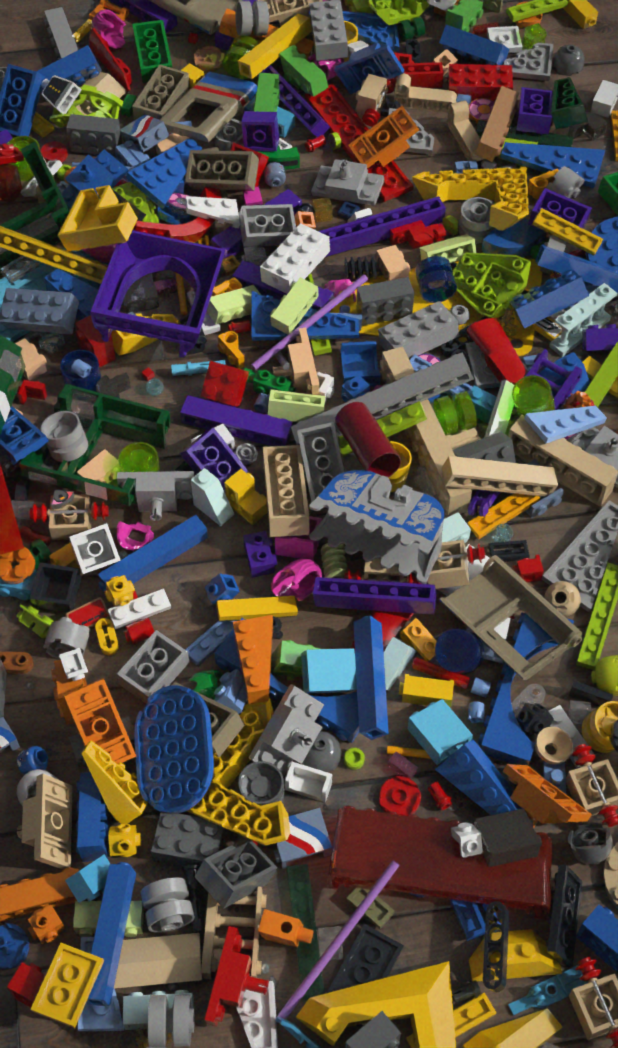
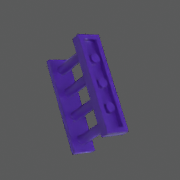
(562, 391)

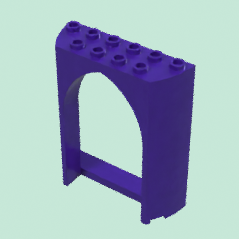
(149, 254)

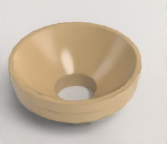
(573, 597)
(559, 740)

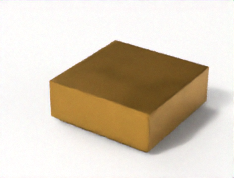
(230, 265)

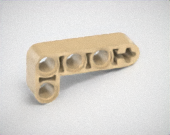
(422, 98)
(463, 130)

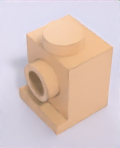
(446, 58)

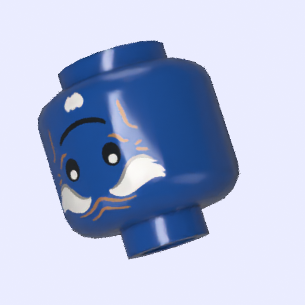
(32, 759)

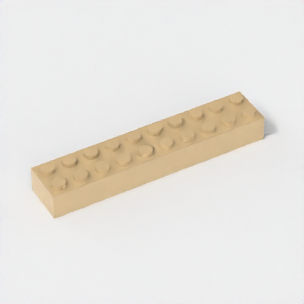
(427, 437)

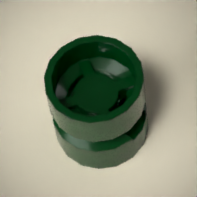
(411, 28)
(40, 549)

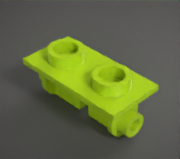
(30, 616)

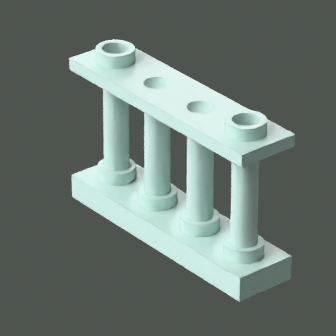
(586, 312)

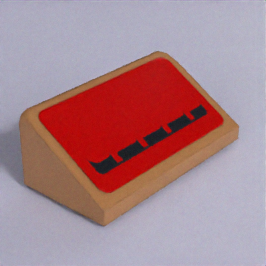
(89, 613)

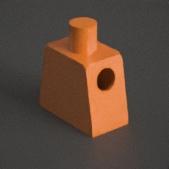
(275, 927)

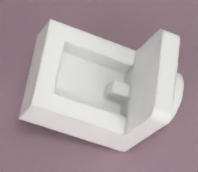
(326, 385)
(73, 664)
(469, 839)

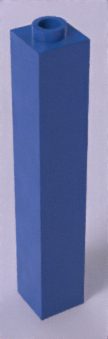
(588, 270)
(156, 552)
(370, 678)
(111, 930)

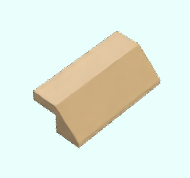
(103, 82)
(159, 960)

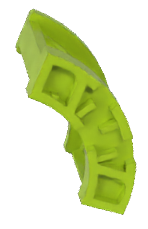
(106, 101)

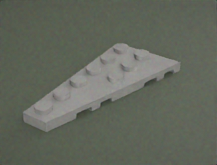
(587, 556)

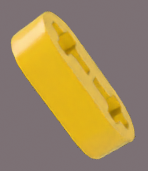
(111, 635)

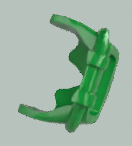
(206, 682)

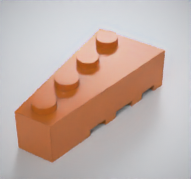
(254, 651)

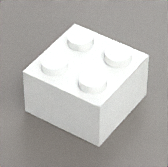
(94, 548)

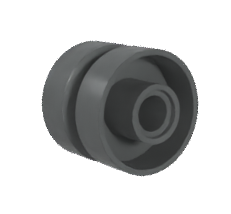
(261, 783)

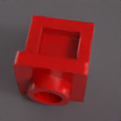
(31, 389)

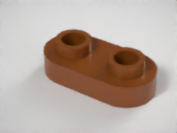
(12, 663)

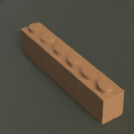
(498, 124)

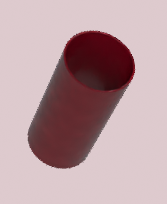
(367, 439)

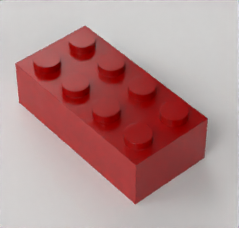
(479, 80)

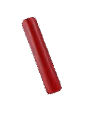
(440, 673)

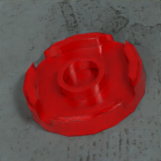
(400, 796)

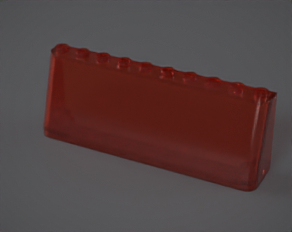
(432, 862)

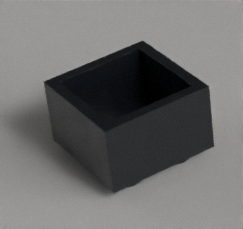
(55, 587)

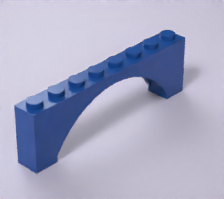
(337, 714)
(503, 735)

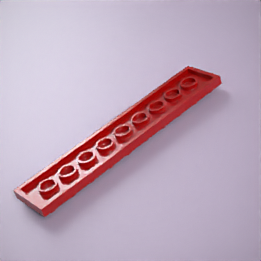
(349, 126)

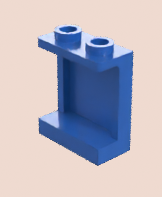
(360, 360)

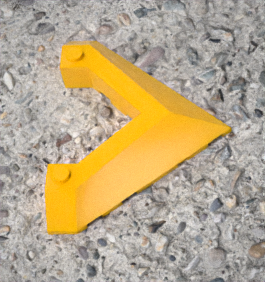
(502, 185)
(228, 808)
(417, 994)

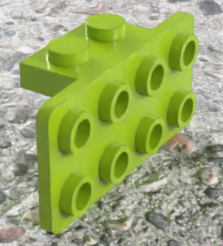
(139, 200)

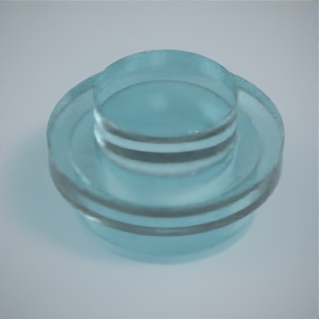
(154, 387)
(504, 532)

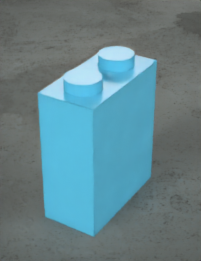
(329, 671)
(438, 731)

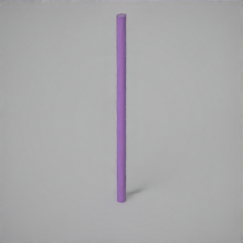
(264, 358)
(338, 940)

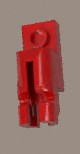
(417, 234)

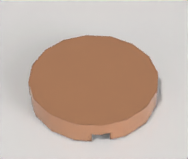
(208, 58)

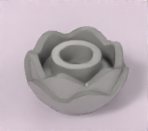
(460, 313)
(247, 449)

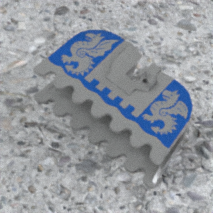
(366, 520)

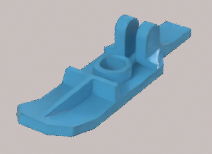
(540, 998)
(298, 1033)

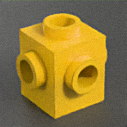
(119, 591)
(123, 840)

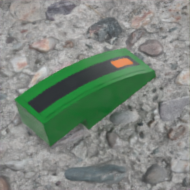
(287, 157)

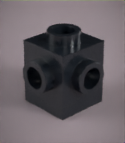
(534, 718)

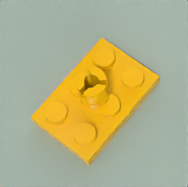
(67, 985)

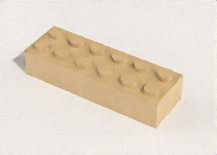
(571, 464)
(285, 491)

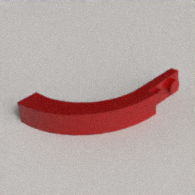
(187, 232)

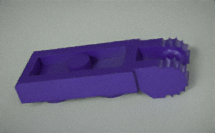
(483, 499)

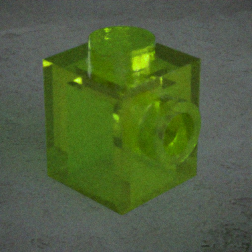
(533, 35)

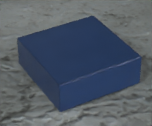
(347, 210)

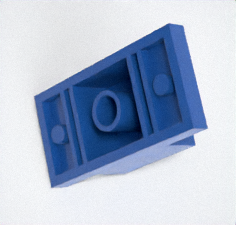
(369, 60)
(93, 173)
(19, 437)

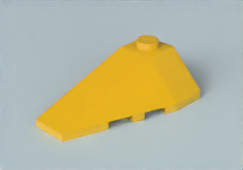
(115, 784)
(523, 1032)

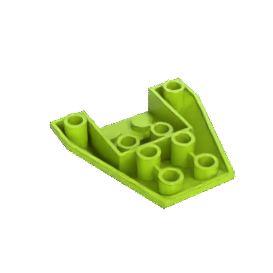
(398, 10)
(491, 281)

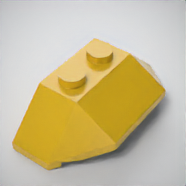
(525, 956)

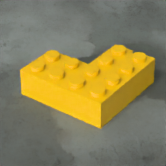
(97, 220)

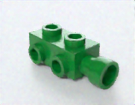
(271, 382)

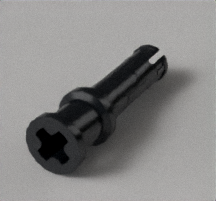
(195, 888)

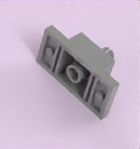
(348, 183)
(600, 444)
(159, 490)
(289, 731)

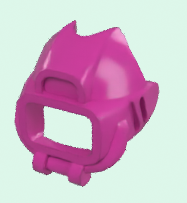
(339, 285)
(124, 531)

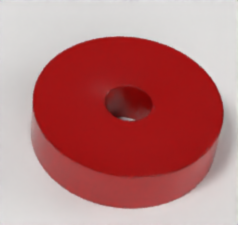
(54, 151)

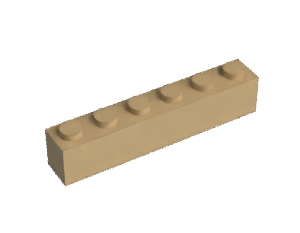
(499, 476)

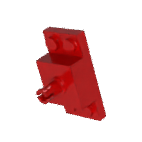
(232, 979)

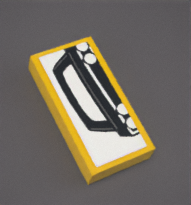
(547, 328)

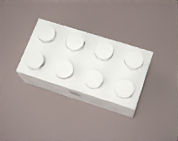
(295, 258)

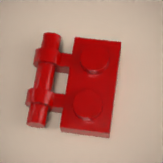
(10, 154)

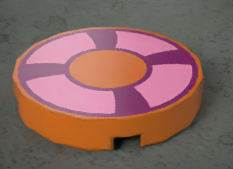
(480, 109)

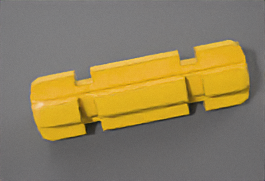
(83, 30)

